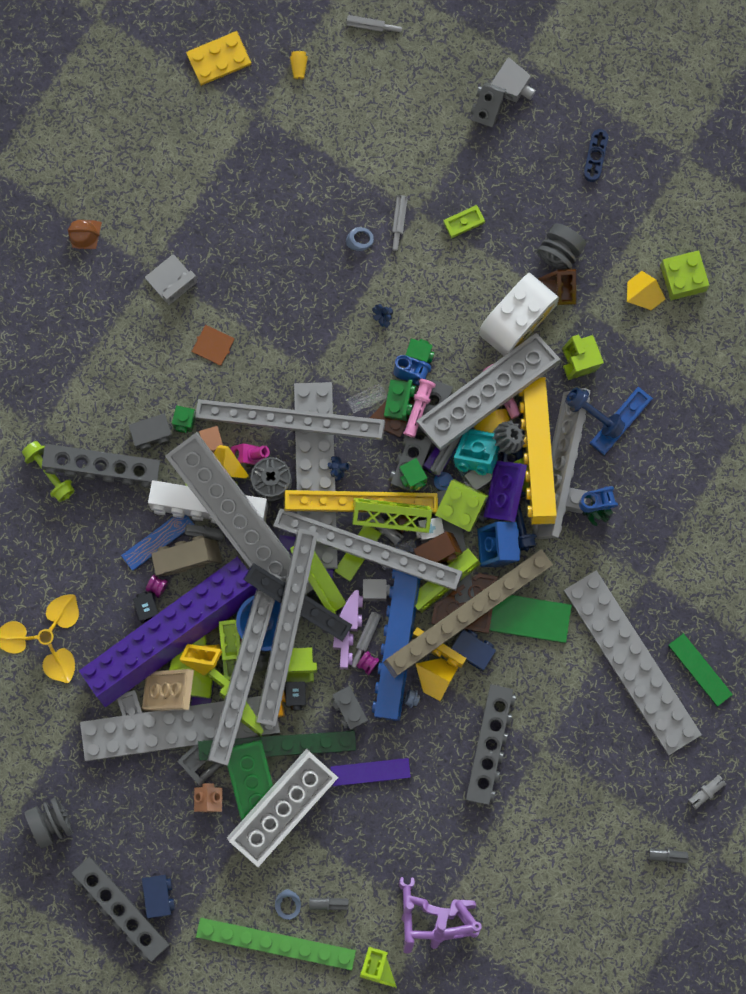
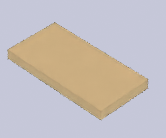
(168, 690)

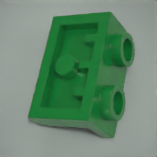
(399, 399)

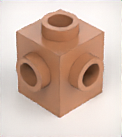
(208, 798)

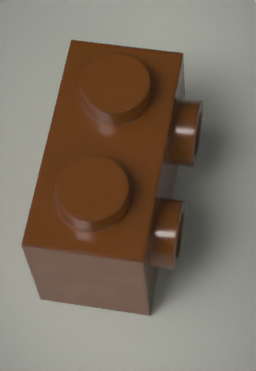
(440, 549)

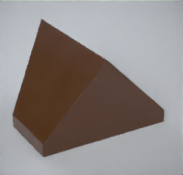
(562, 284)

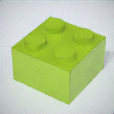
(684, 275)
(461, 505)

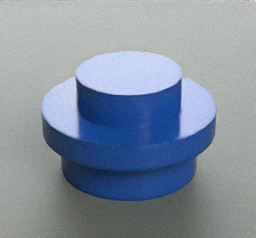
(443, 481)

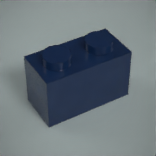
(474, 650)
(157, 896)

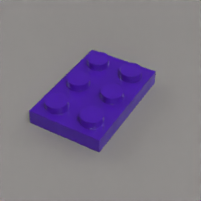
(505, 491)

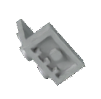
(171, 279)

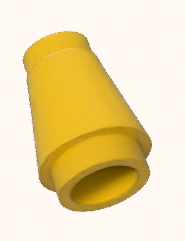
(298, 63)

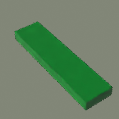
(700, 669)

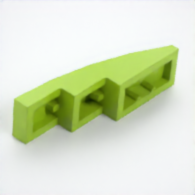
(230, 645)
(248, 717)

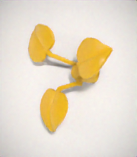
(59, 664)

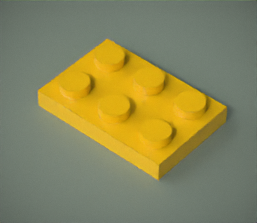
(218, 58)

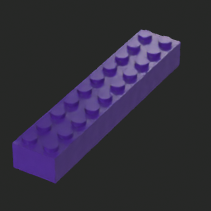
(168, 633)

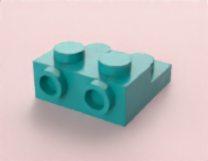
(476, 452)

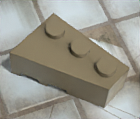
(186, 556)

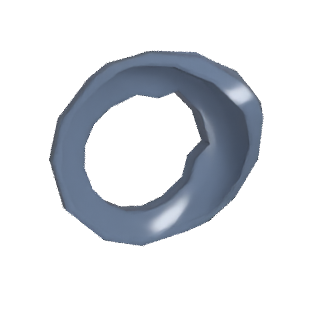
(352, 244)
(287, 893)

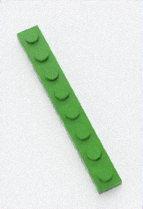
(276, 943)

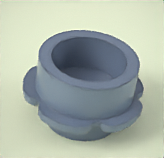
(412, 698)

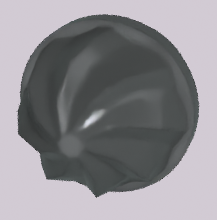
(262, 662)

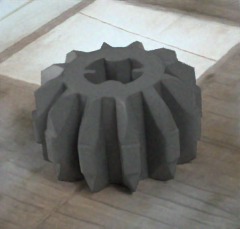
(508, 437)

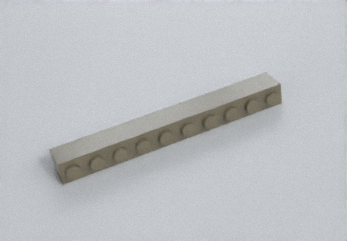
(467, 613)

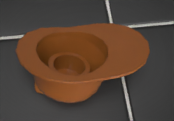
(84, 233)

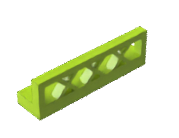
(393, 508)
(324, 585)
(431, 592)

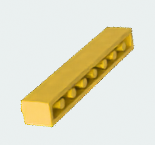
(538, 453)

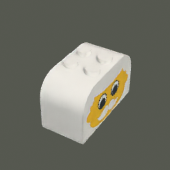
(518, 314)

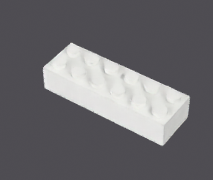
(182, 501)
(282, 808)

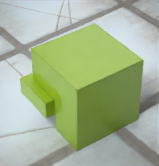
(582, 356)
(301, 666)

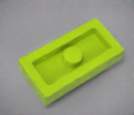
(464, 221)

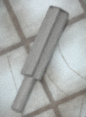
(370, 24)
(399, 218)
(366, 636)

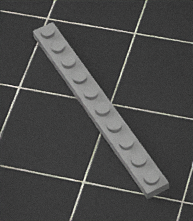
(290, 419)
(370, 550)
(286, 627)
(241, 678)

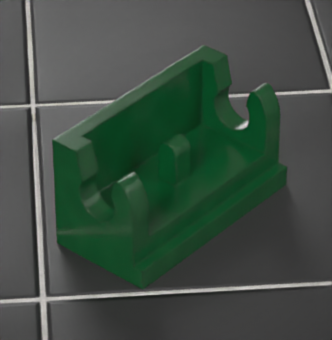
(605, 515)

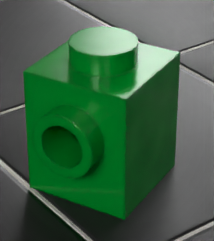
(420, 350)
(183, 419)
(413, 475)

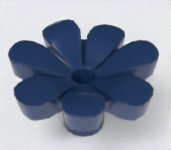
(383, 314)
(337, 467)

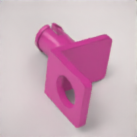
(250, 454)

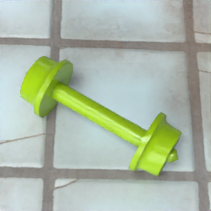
(62, 490)

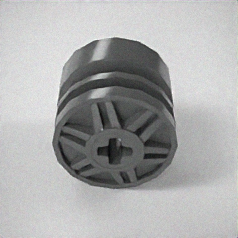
(561, 247)
(271, 490)
(48, 822)

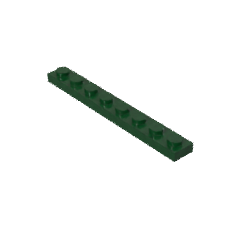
(294, 744)

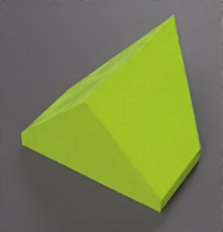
(377, 967)

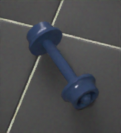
(578, 398)
(525, 541)

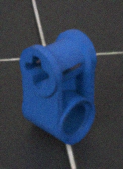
(412, 369)
(602, 500)

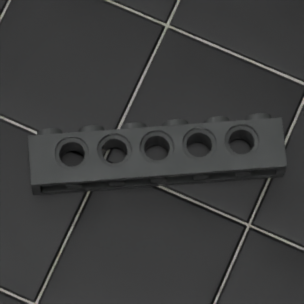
(423, 446)
(110, 460)
(495, 695)
(158, 942)

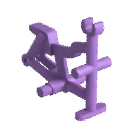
(439, 934)

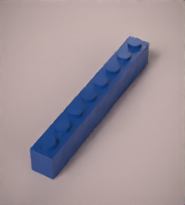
(398, 634)

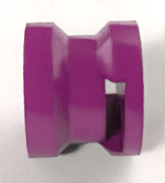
(156, 585)
(367, 663)

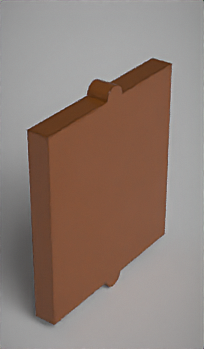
(213, 345)

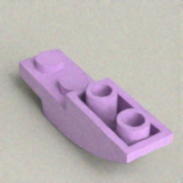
(350, 614)

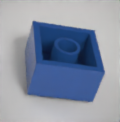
(498, 544)

